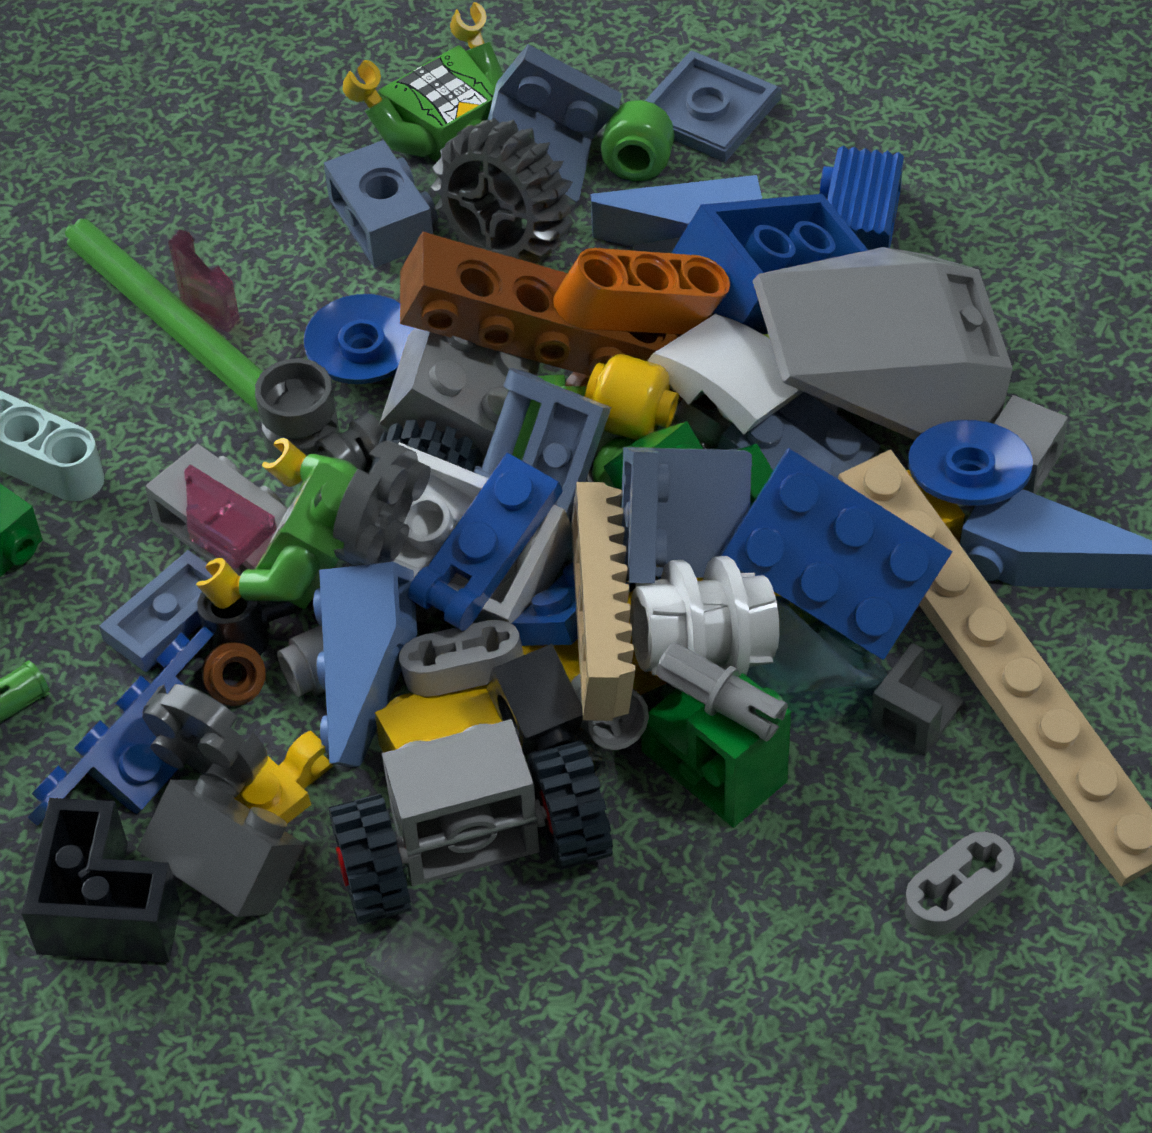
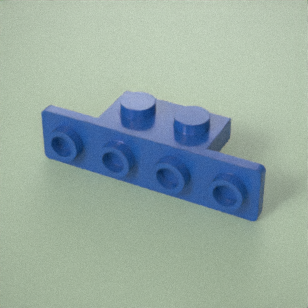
(122, 755)

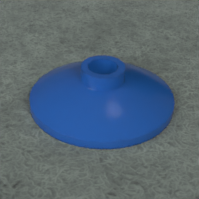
(355, 323)
(970, 462)

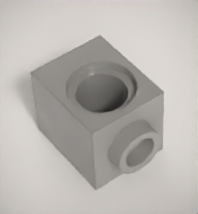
(1040, 430)

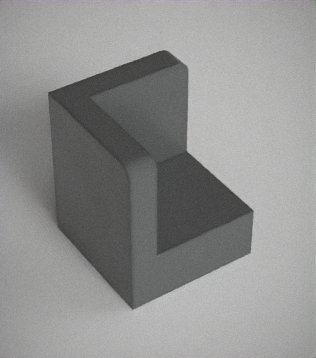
(911, 705)

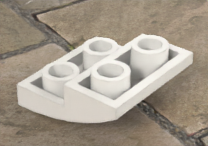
(730, 367)

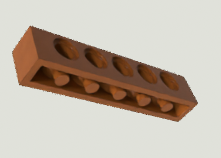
(507, 308)

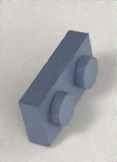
(158, 613)

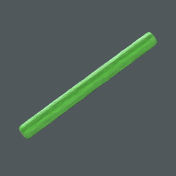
(165, 309)

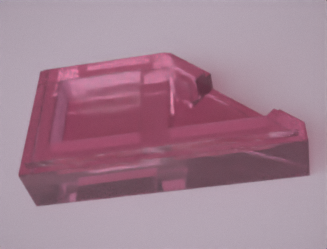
(201, 289)
(224, 519)

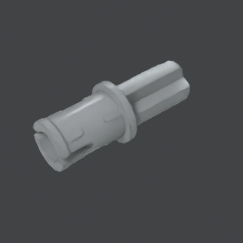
(720, 690)

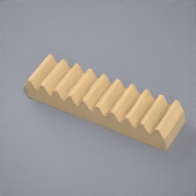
(602, 602)

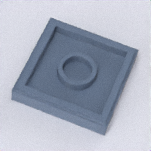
(713, 104)

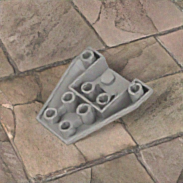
(888, 337)

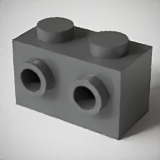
(221, 845)

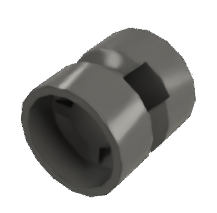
(295, 404)

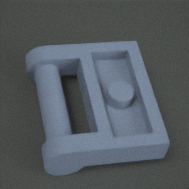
(562, 436)

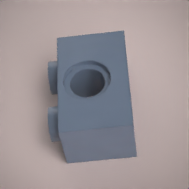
(379, 202)

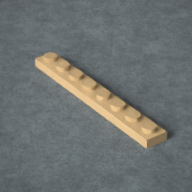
(1020, 685)

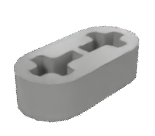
(458, 657)
(950, 872)

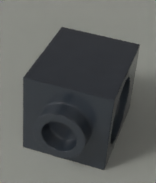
(537, 699)

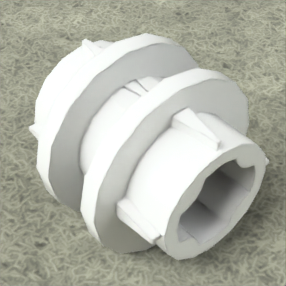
(723, 618)

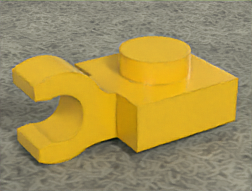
(282, 786)

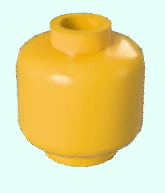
(636, 393)

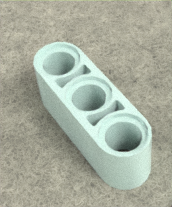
(48, 451)

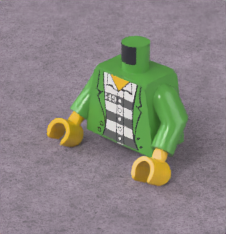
(435, 99)
(301, 541)

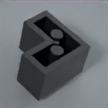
(89, 897)

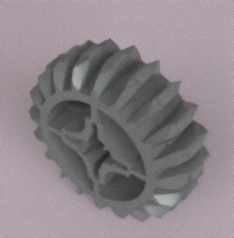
(515, 185)

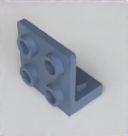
(558, 105)
(681, 506)

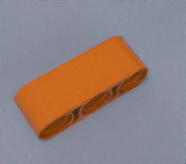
(640, 291)

